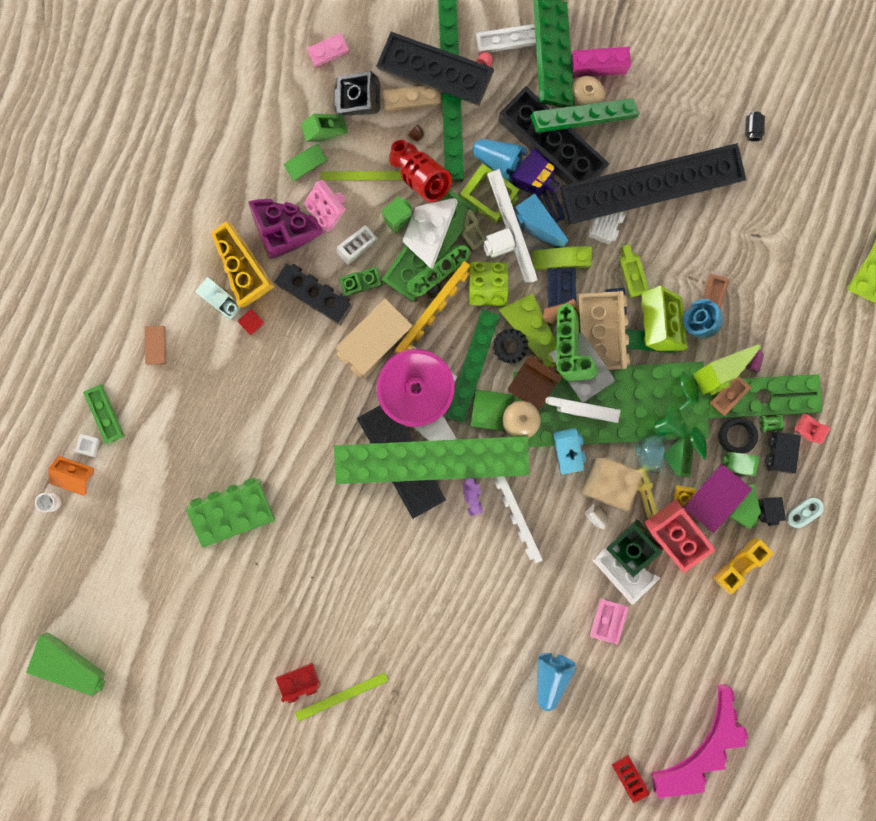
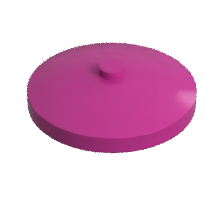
(415, 387)

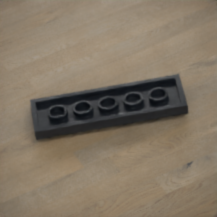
(435, 68)
(416, 495)

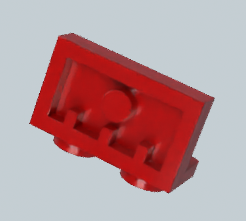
(298, 682)

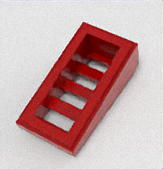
(639, 794)

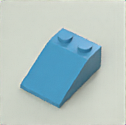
(537, 222)

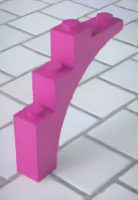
(725, 733)

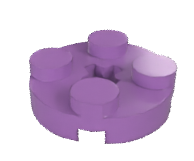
(471, 493)

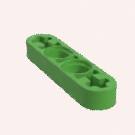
(439, 272)

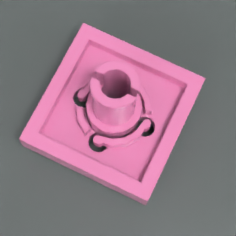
(325, 205)

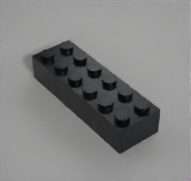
(562, 148)

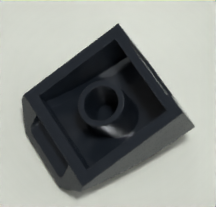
(357, 94)

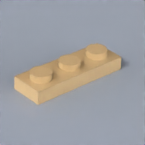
(411, 98)

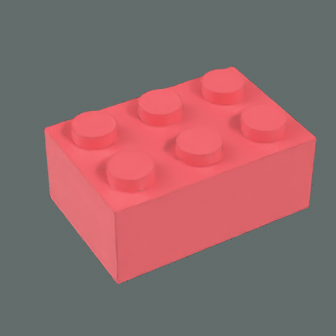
(679, 536)

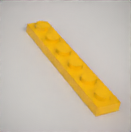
(438, 304)

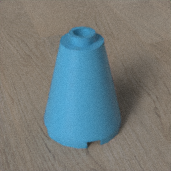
(499, 156)
(553, 679)

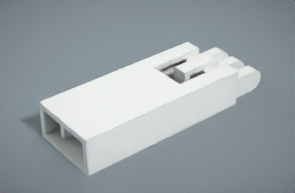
(584, 409)

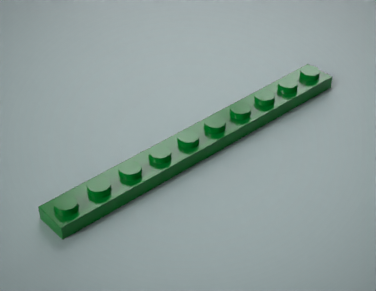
(450, 105)

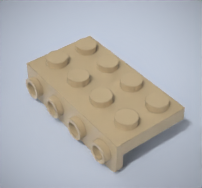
(604, 325)

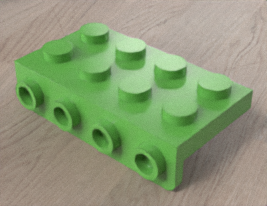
(229, 512)

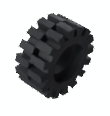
(499, 345)

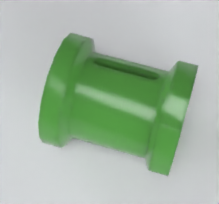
(771, 423)

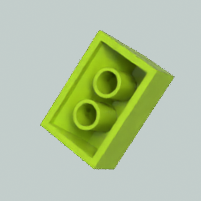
(663, 320)

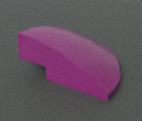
(282, 226)

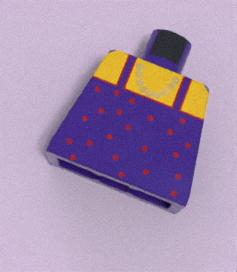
(535, 175)

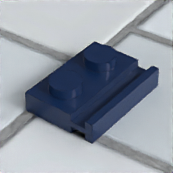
(561, 285)

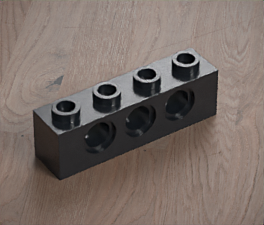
(290, 274)

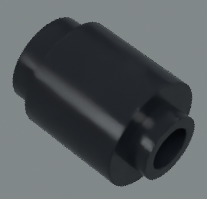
(755, 126)

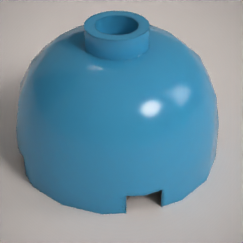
(703, 319)

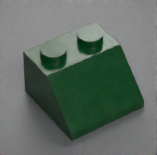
(635, 548)

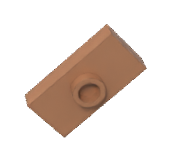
(730, 396)

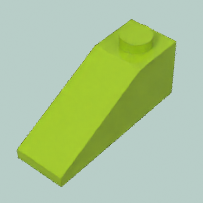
(565, 257)

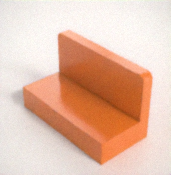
(70, 475)

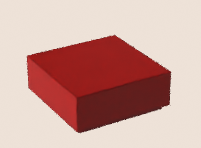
(251, 322)

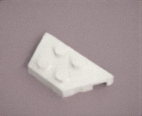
(429, 229)

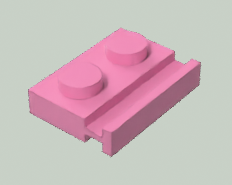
(609, 621)

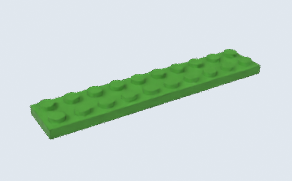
(431, 460)

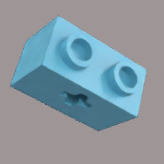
(565, 441)

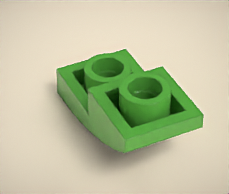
(305, 162)
(361, 281)

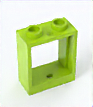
(472, 185)

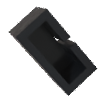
(783, 452)

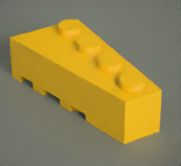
(243, 270)

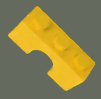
(732, 574)

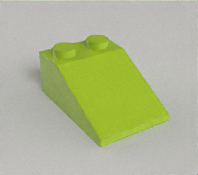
(721, 372)

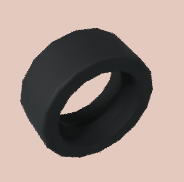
(752, 430)

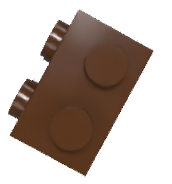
(534, 381)

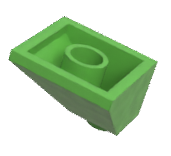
(489, 410)

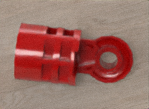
(420, 171)

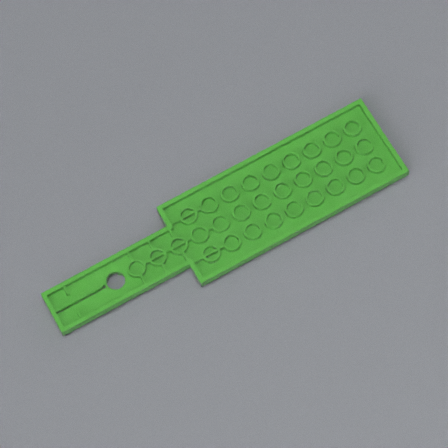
(647, 394)

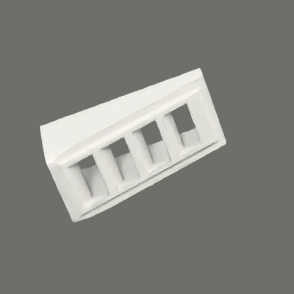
(348, 259)
(596, 516)

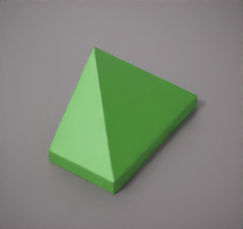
(680, 457)

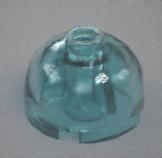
(651, 453)

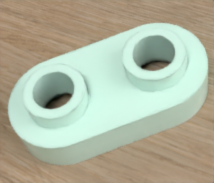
(804, 514)

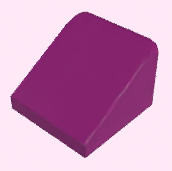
(756, 362)

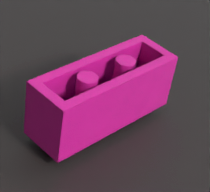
(601, 62)

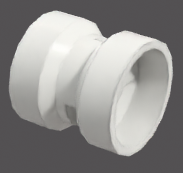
(44, 503)

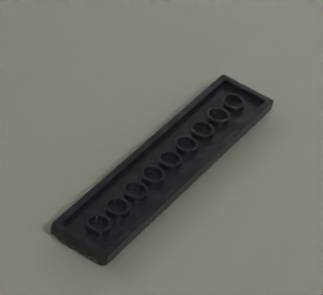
(652, 183)

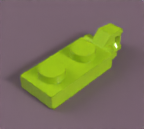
(632, 272)

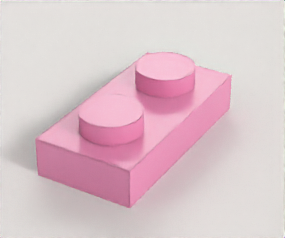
(328, 50)

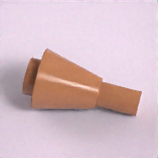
(550, 313)

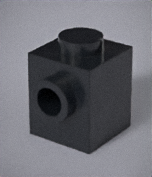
(771, 510)

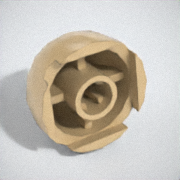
(587, 91)
(521, 419)

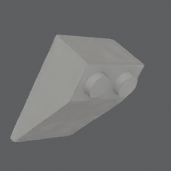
(587, 388)

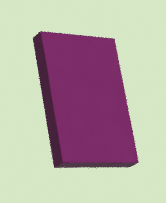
(717, 498)

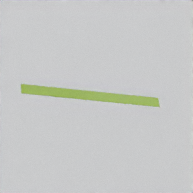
(360, 175)
(341, 696)

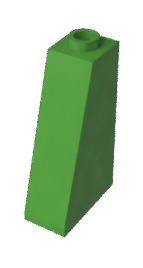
(62, 665)

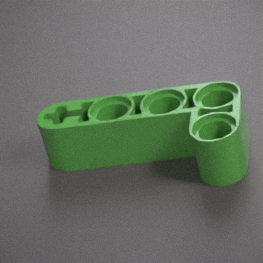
(571, 342)

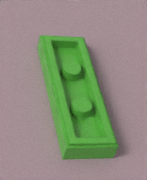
(104, 414)

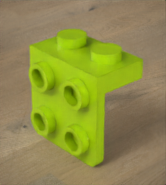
(488, 283)

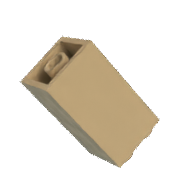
(373, 339)
(611, 483)

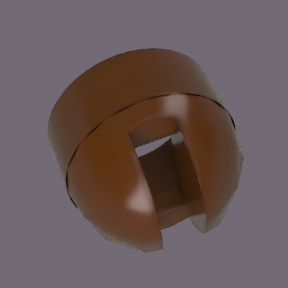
(416, 133)

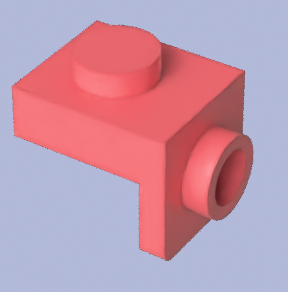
(811, 429)

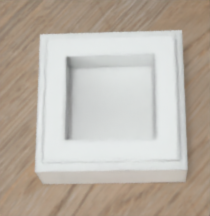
(87, 445)

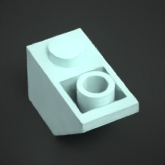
(218, 298)

